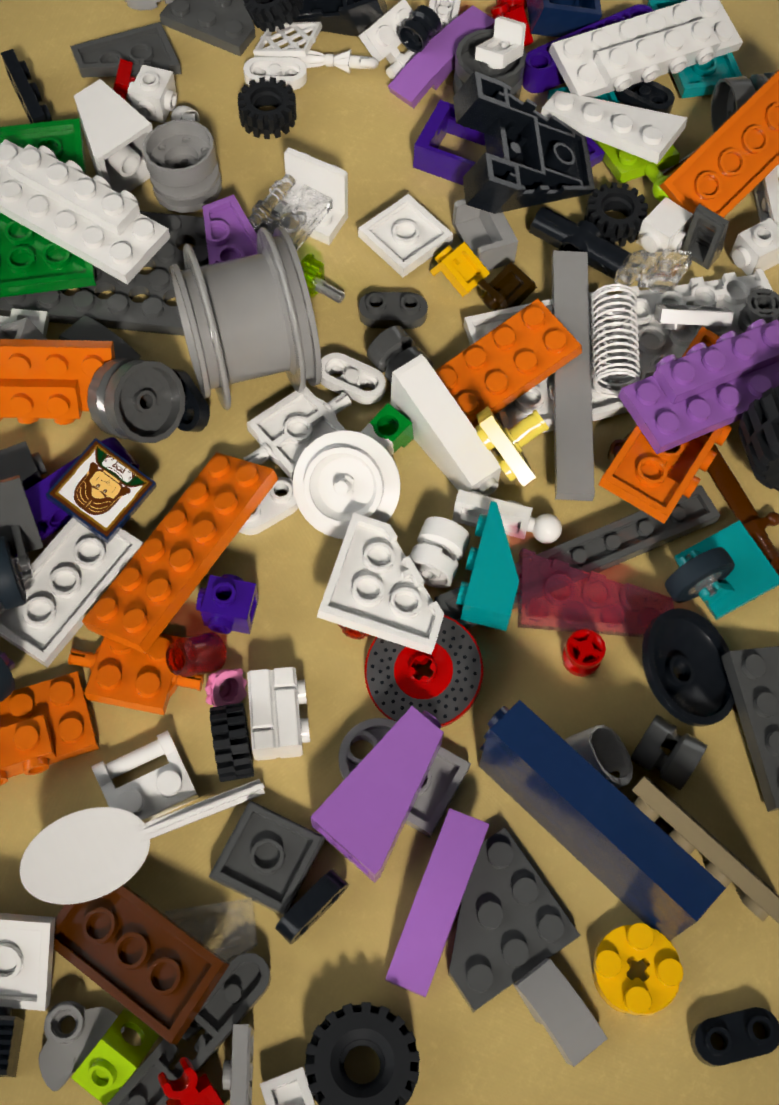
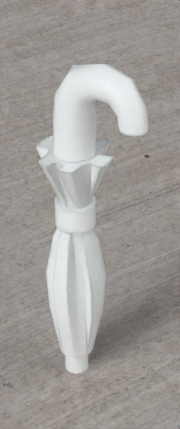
(343, 61)

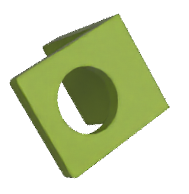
(114, 1059)

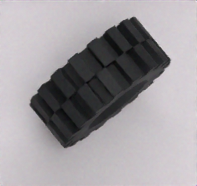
(362, 1027)

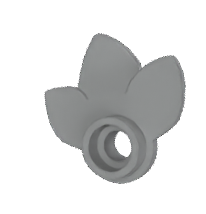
(66, 1052)

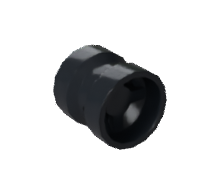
(423, 24)

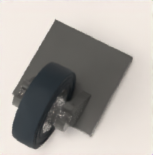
(17, 536)

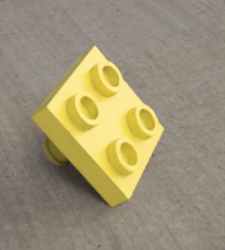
(510, 442)

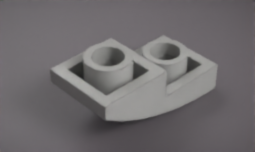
(560, 1011)

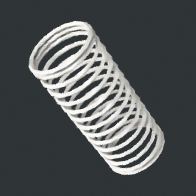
(613, 312)

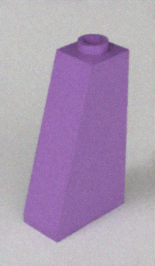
(377, 796)

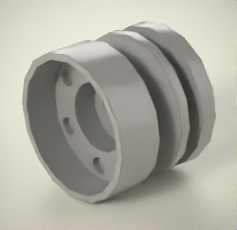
(182, 165)

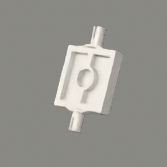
(292, 425)

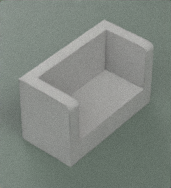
(485, 234)

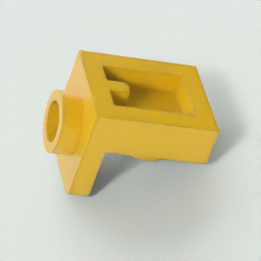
(460, 268)

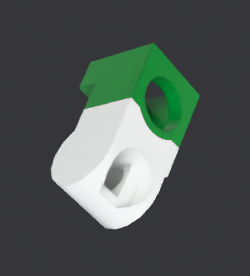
(390, 429)

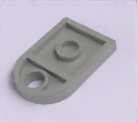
(438, 788)

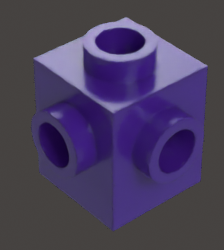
(228, 604)

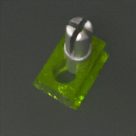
(315, 279)

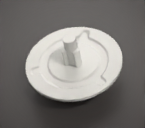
(344, 476)

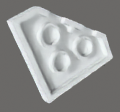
(380, 589)

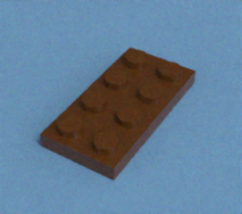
(140, 959)

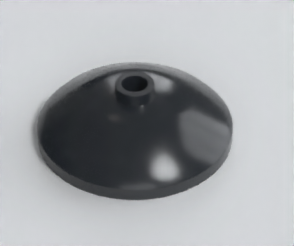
(687, 667)

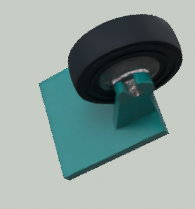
(723, 571)

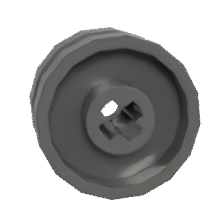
(466, 64)
(136, 399)

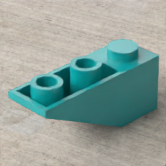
(494, 578)

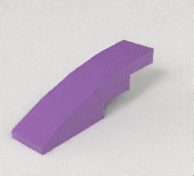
(437, 59)
(437, 902)

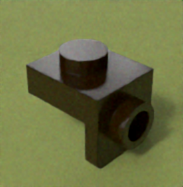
(506, 289)

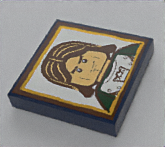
(101, 490)

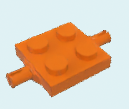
(131, 677)

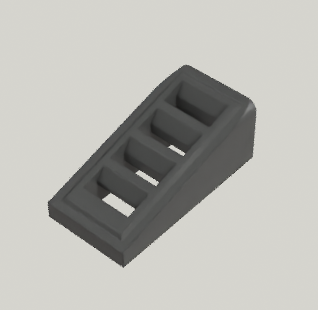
(705, 236)

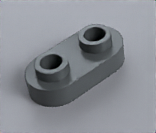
(393, 310)

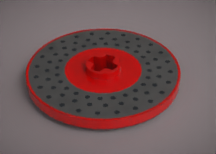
(446, 694)

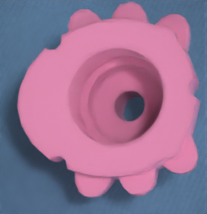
(225, 687)

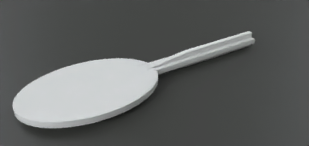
(106, 846)

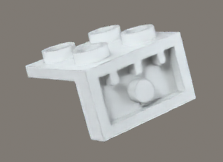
(325, 179)

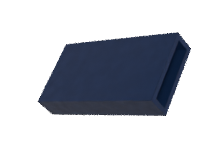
(596, 822)

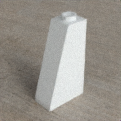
(443, 428)

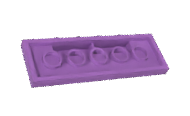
(705, 386)

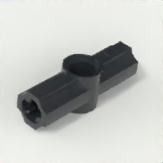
(579, 237)

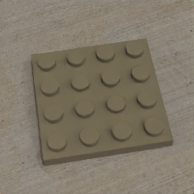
(718, 858)

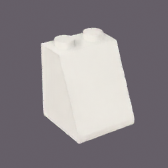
(113, 136)

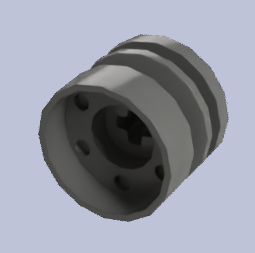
(731, 94)

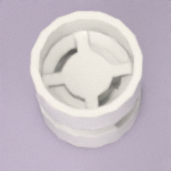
(439, 550)

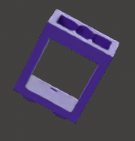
(439, 162)

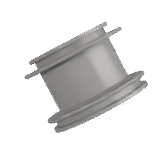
(248, 317)

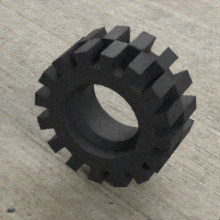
(273, 13)
(267, 95)
(617, 200)
(231, 742)

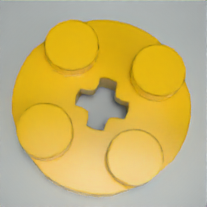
(662, 970)

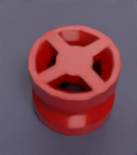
(587, 644)

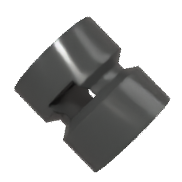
(392, 350)
(679, 763)

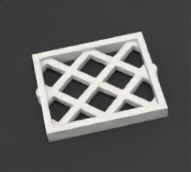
(293, 49)

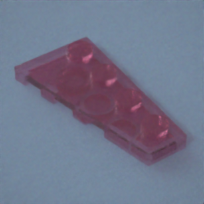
(573, 600)

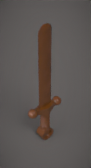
(743, 508)

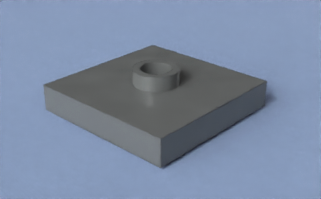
(267, 858)

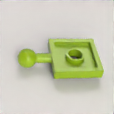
(629, 167)

